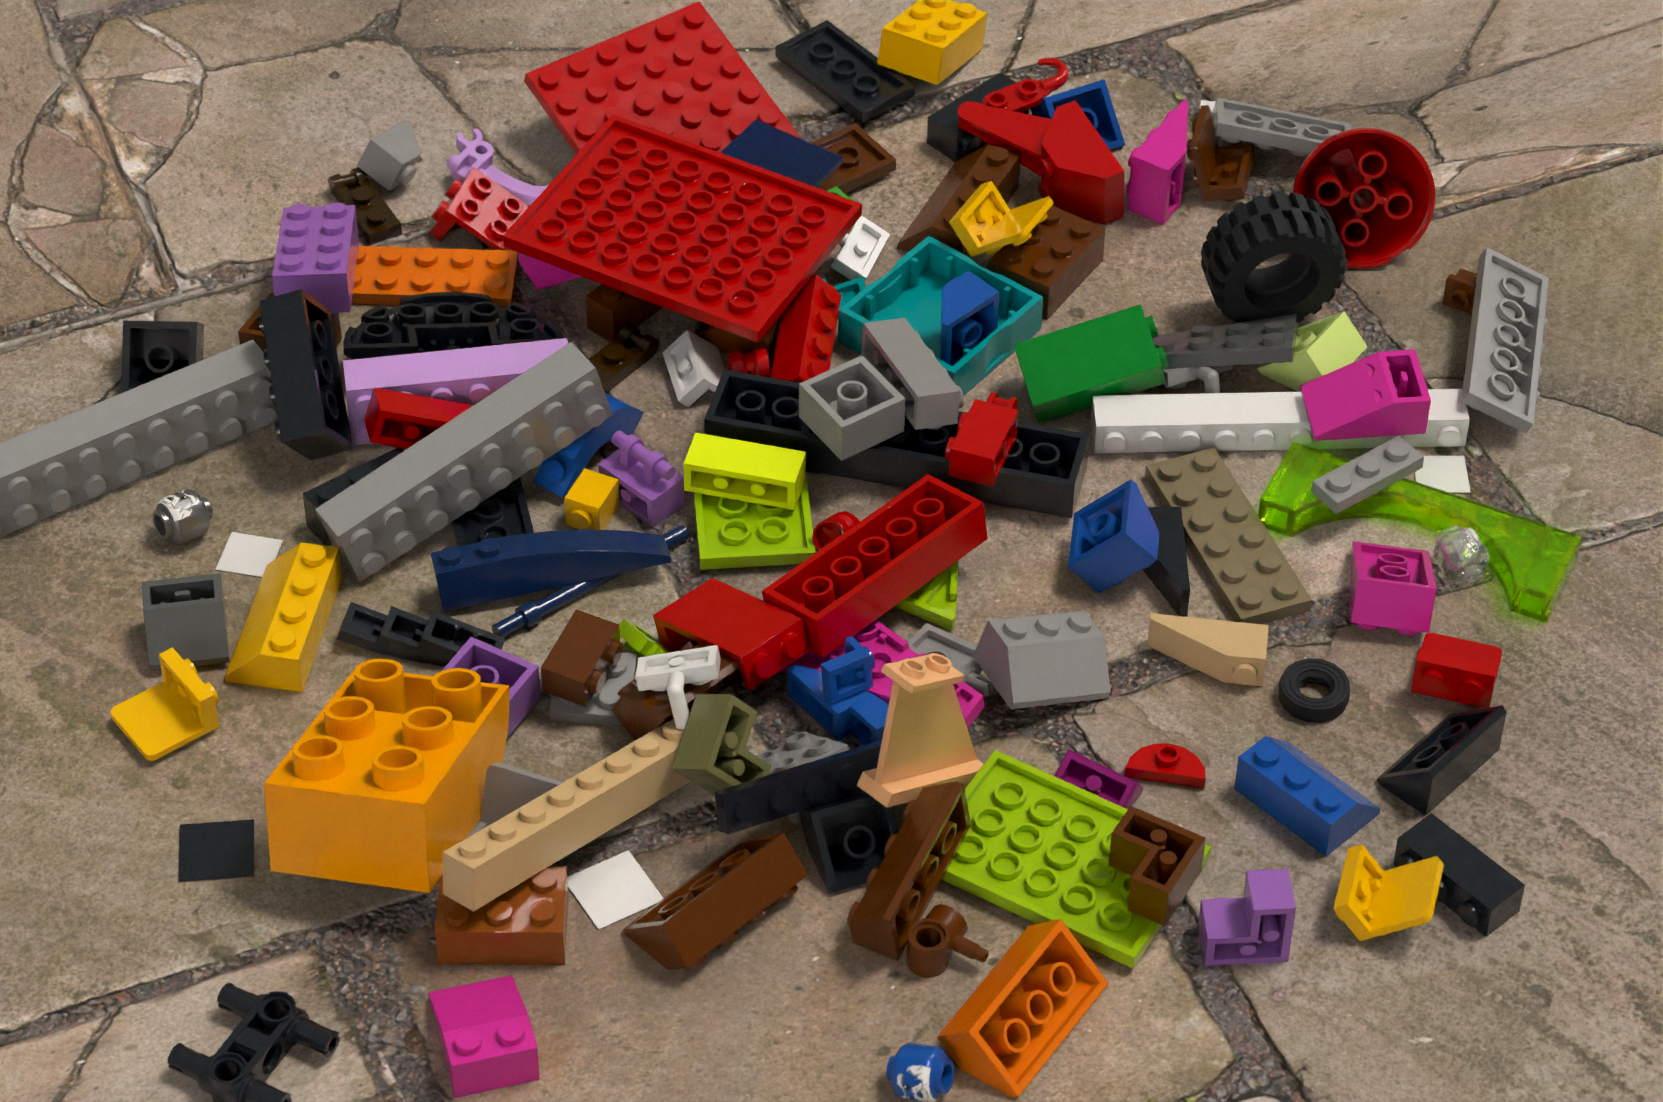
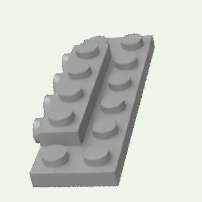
(1506, 340)

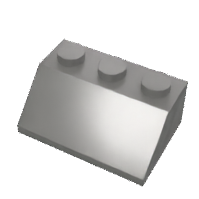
(1045, 659)

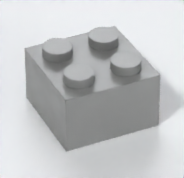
(851, 407)

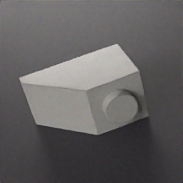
(391, 156)

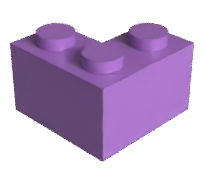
(1252, 926)

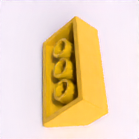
(287, 619)

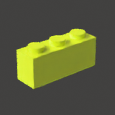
(744, 471)

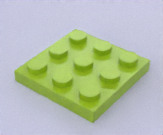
(752, 534)

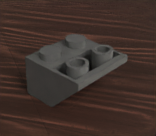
(188, 617)

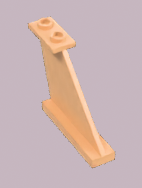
(923, 733)

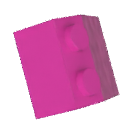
(1391, 588)
(485, 1036)

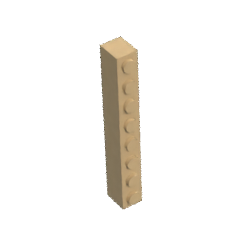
(563, 819)

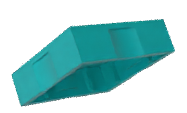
(915, 293)

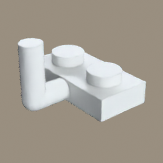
(860, 249)
(674, 670)

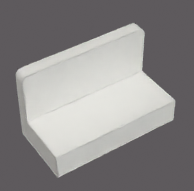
(693, 367)

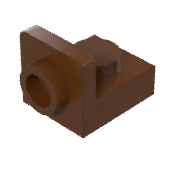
(1460, 290)

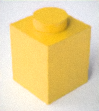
(592, 501)

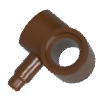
(935, 938)

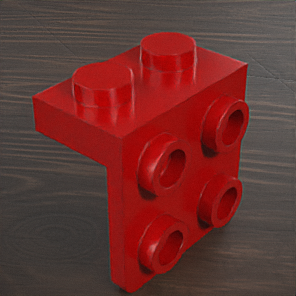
(479, 208)
(1456, 670)

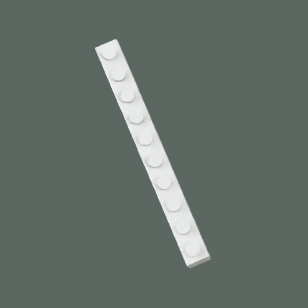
(1245, 423)

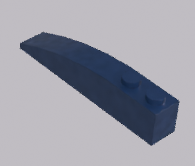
(539, 562)

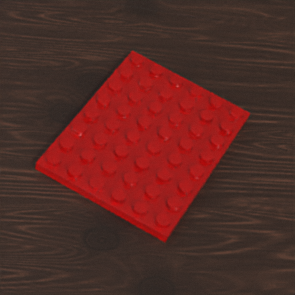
(684, 227)

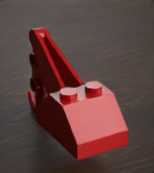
(1063, 150)

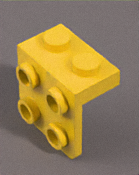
(989, 224)
(170, 711)
(1385, 901)

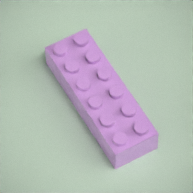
(447, 375)

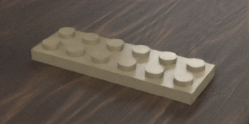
(1229, 538)

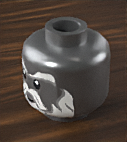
(182, 517)

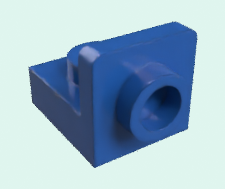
(848, 672)

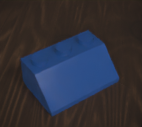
(1302, 794)

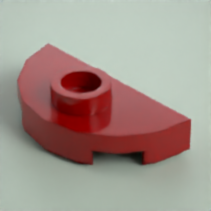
(1166, 764)

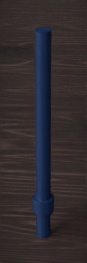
(531, 613)

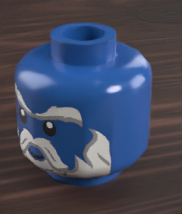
(920, 1072)

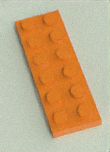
(394, 272)

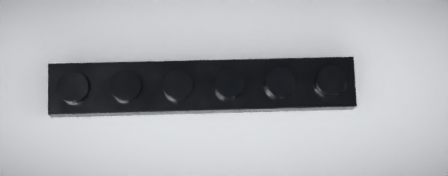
(794, 789)

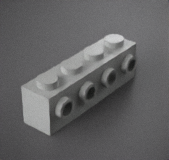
(913, 371)

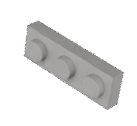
(1367, 474)

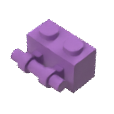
(647, 481)

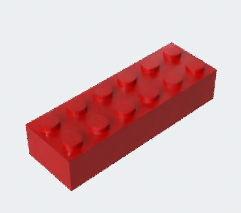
(879, 562)

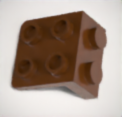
(1218, 170)

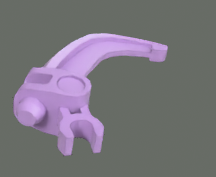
(480, 155)

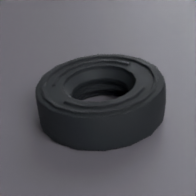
(1309, 708)

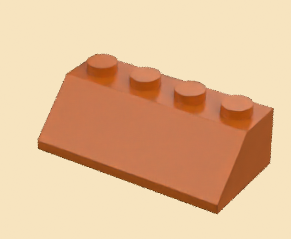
(1024, 1008)

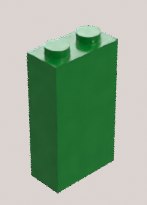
(1091, 359)

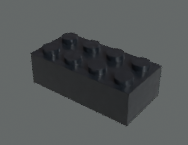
(304, 375)

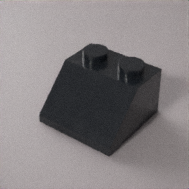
(158, 349)
(847, 838)

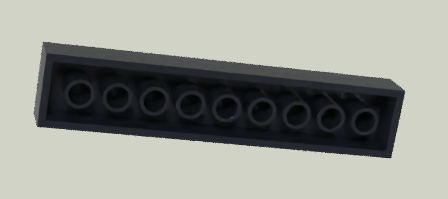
(1038, 475)

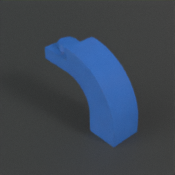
(564, 467)

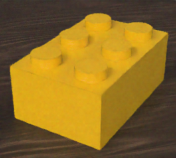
(932, 39)

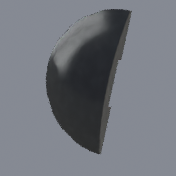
(443, 323)

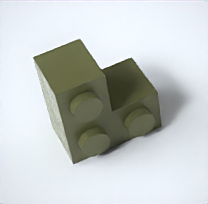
(715, 744)

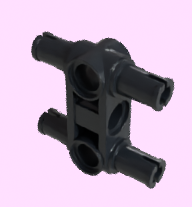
(254, 1047)

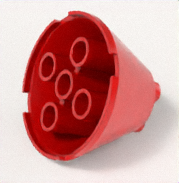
(1373, 190)

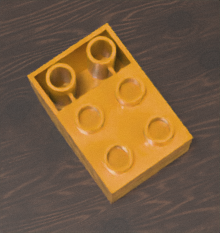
(386, 777)

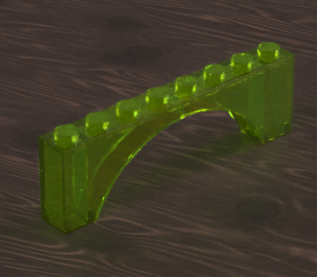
(1524, 554)

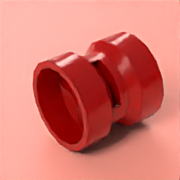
(750, 363)
(830, 528)

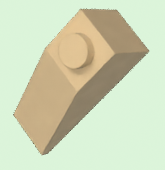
(1216, 647)

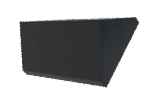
(1445, 757)

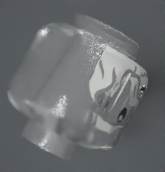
(1460, 554)

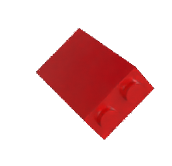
(741, 625)

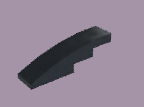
(410, 636)

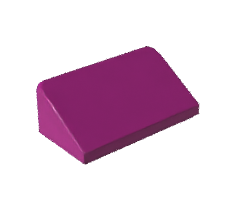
(1098, 779)

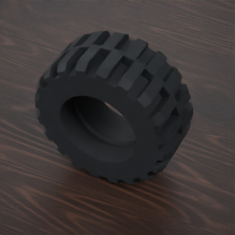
(1265, 230)

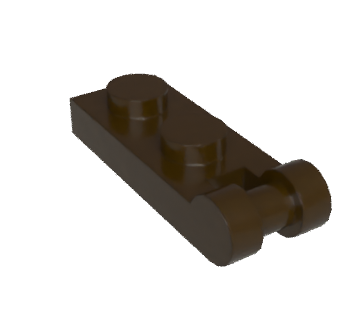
(373, 215)
(616, 359)

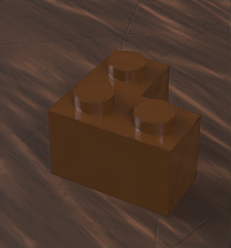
(1160, 861)

